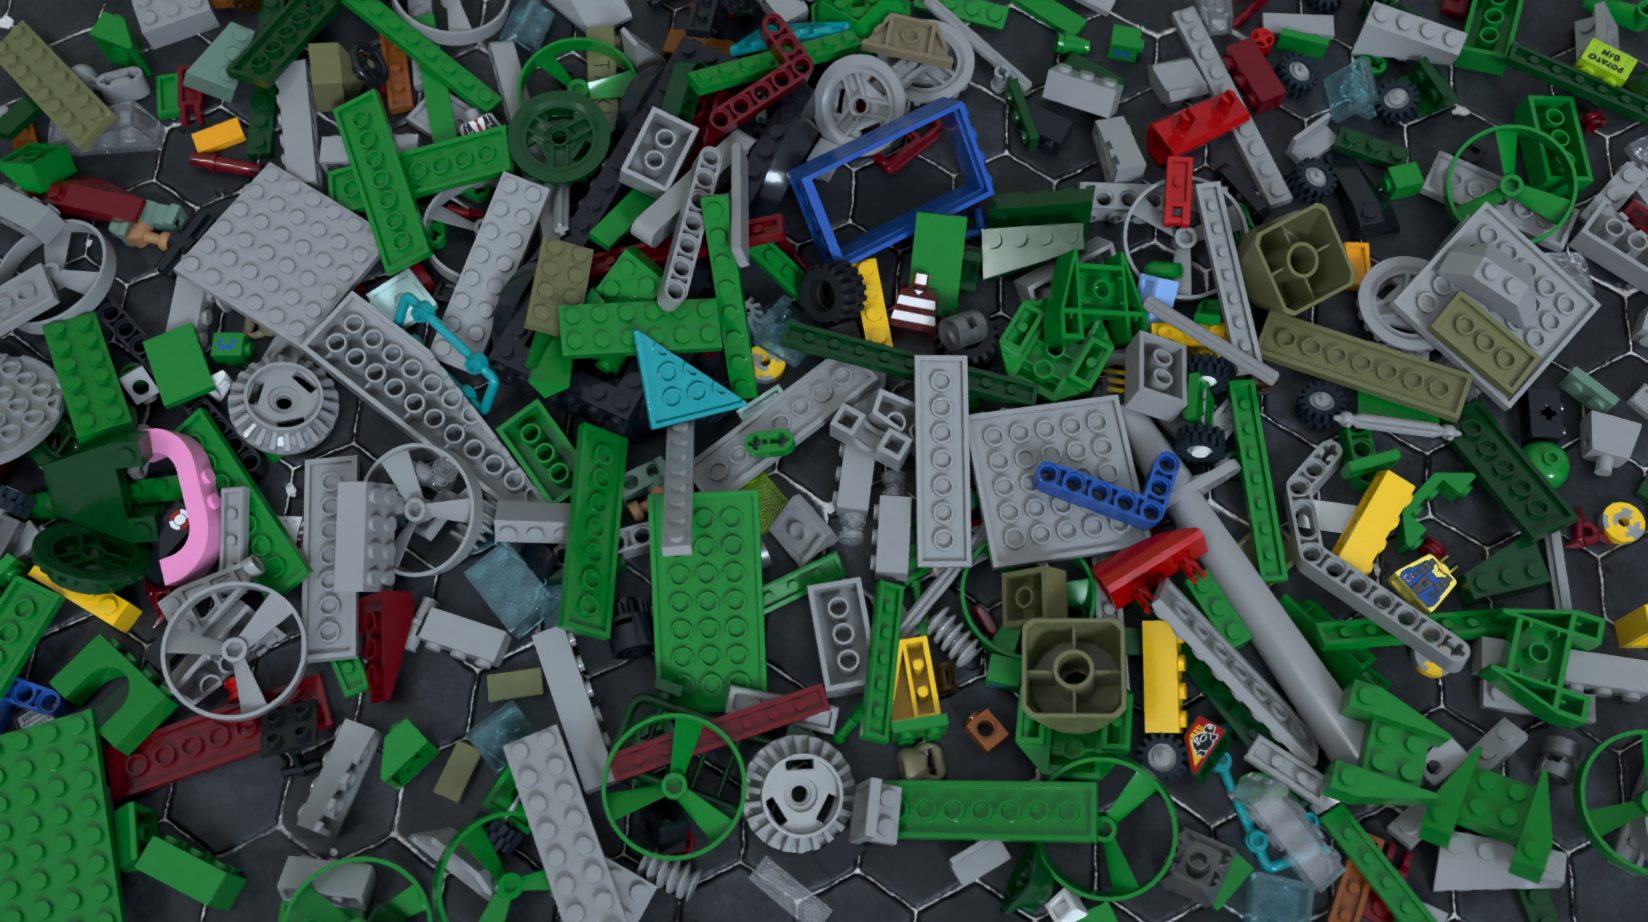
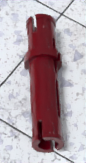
(217, 163)

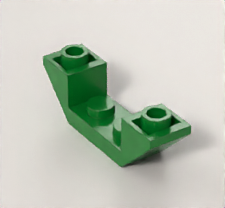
(1449, 485)

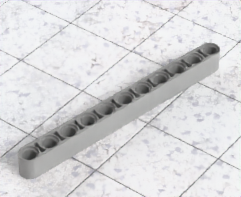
(506, 72)

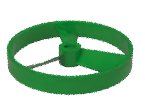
(604, 88)
(1549, 206)
(1079, 594)
(674, 785)
(1138, 789)
(1603, 820)
(505, 884)
(314, 906)

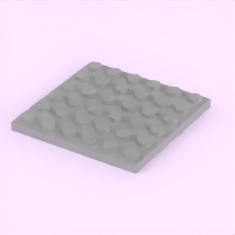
(282, 255)
(1559, 299)
(1030, 525)

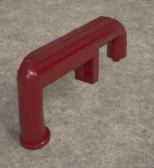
(910, 151)

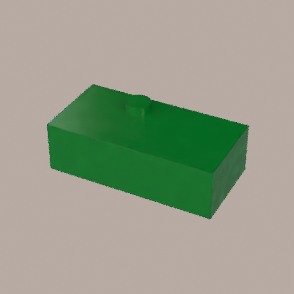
(1490, 33)
(1560, 120)
(541, 450)

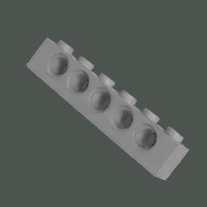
(1118, 193)

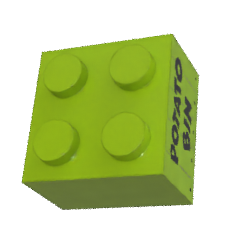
(1605, 63)

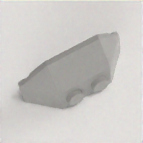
(1493, 280)
(461, 861)

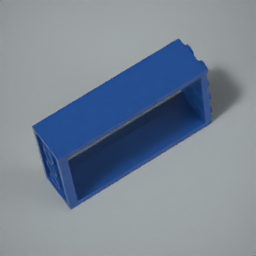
(969, 156)

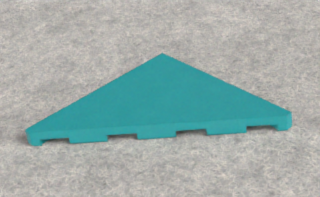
(802, 31)
(675, 388)

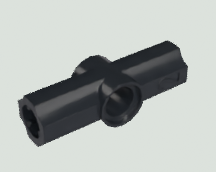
(182, 242)

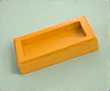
(219, 136)
(1360, 260)

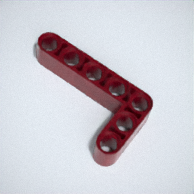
(767, 84)

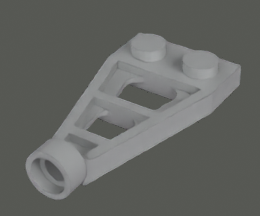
(192, 620)

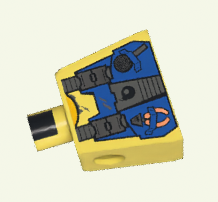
(1425, 582)

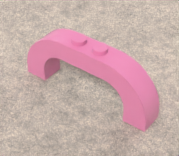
(201, 504)

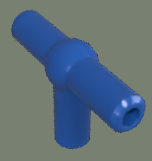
(981, 224)

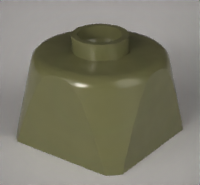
(1294, 261)
(1070, 646)

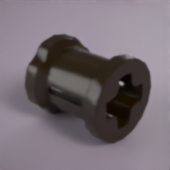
(945, 678)

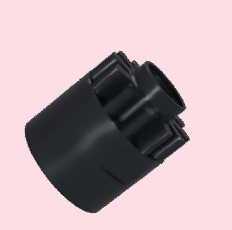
(631, 629)

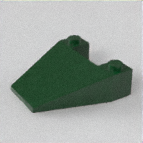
(94, 490)

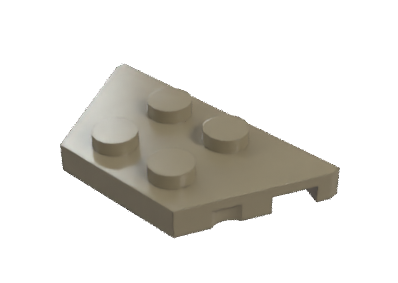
(909, 40)

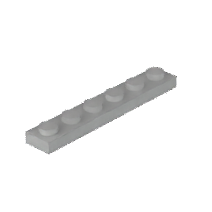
(1496, 748)

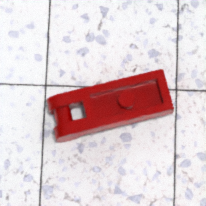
(1177, 191)

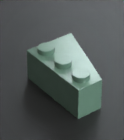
(209, 70)

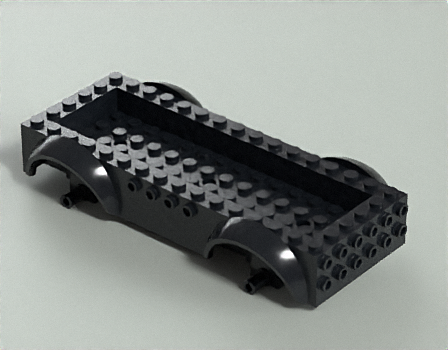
(614, 400)

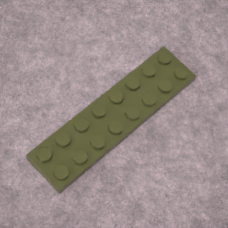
(54, 86)
(1364, 366)

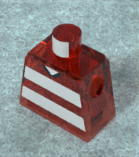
(916, 305)

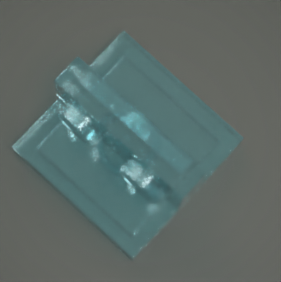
(528, 24)
(1352, 91)
(497, 730)

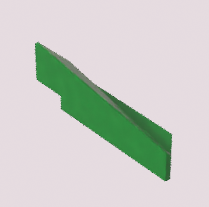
(547, 368)
(1341, 664)

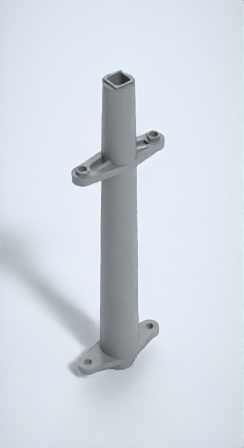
(1273, 632)

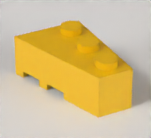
(914, 681)

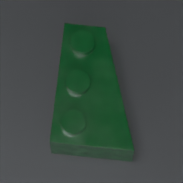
(1505, 574)

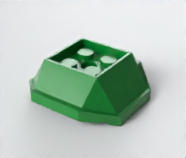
(862, 14)
(1058, 376)
(1052, 749)

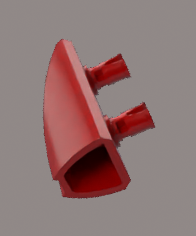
(1195, 126)
(1147, 563)

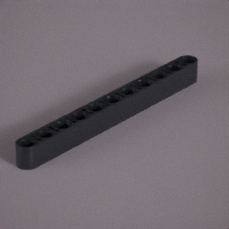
(121, 327)

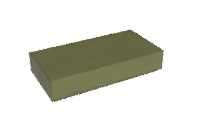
(515, 685)
(458, 772)

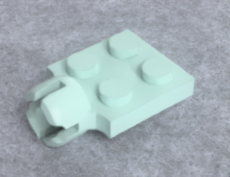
(387, 296)

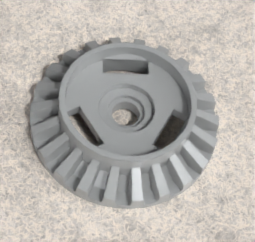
(854, 75)
(943, 81)
(1379, 315)
(260, 422)
(769, 778)

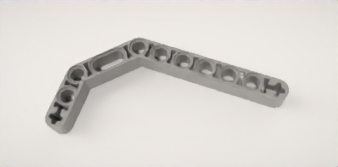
(1352, 578)

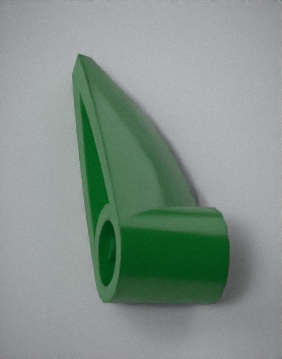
(1625, 14)

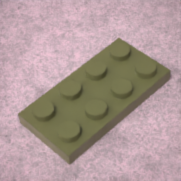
(558, 280)
(1484, 343)

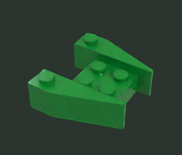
(1093, 293)
(1537, 661)
(1390, 752)
(1497, 809)

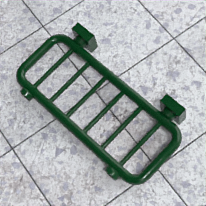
(664, 701)

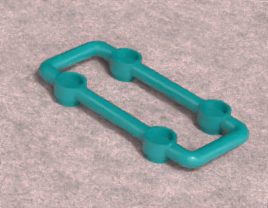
(475, 362)
(1253, 839)

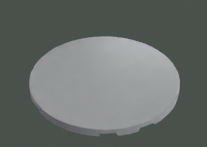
(28, 404)

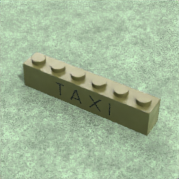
(602, 66)

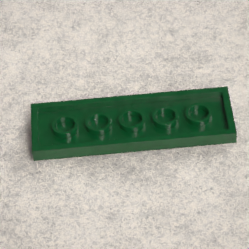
(282, 41)
(1509, 474)

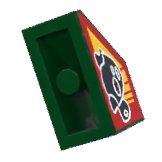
(1205, 747)

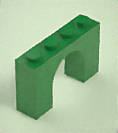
(146, 702)

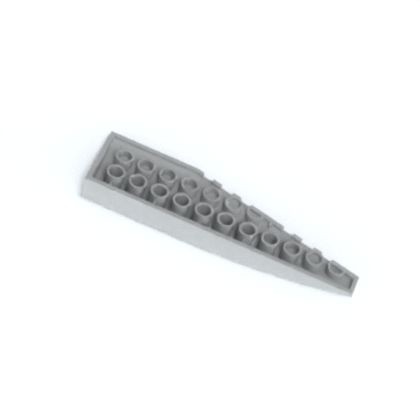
(413, 393)

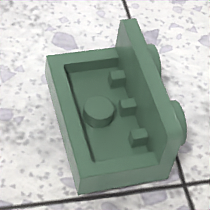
(1588, 391)

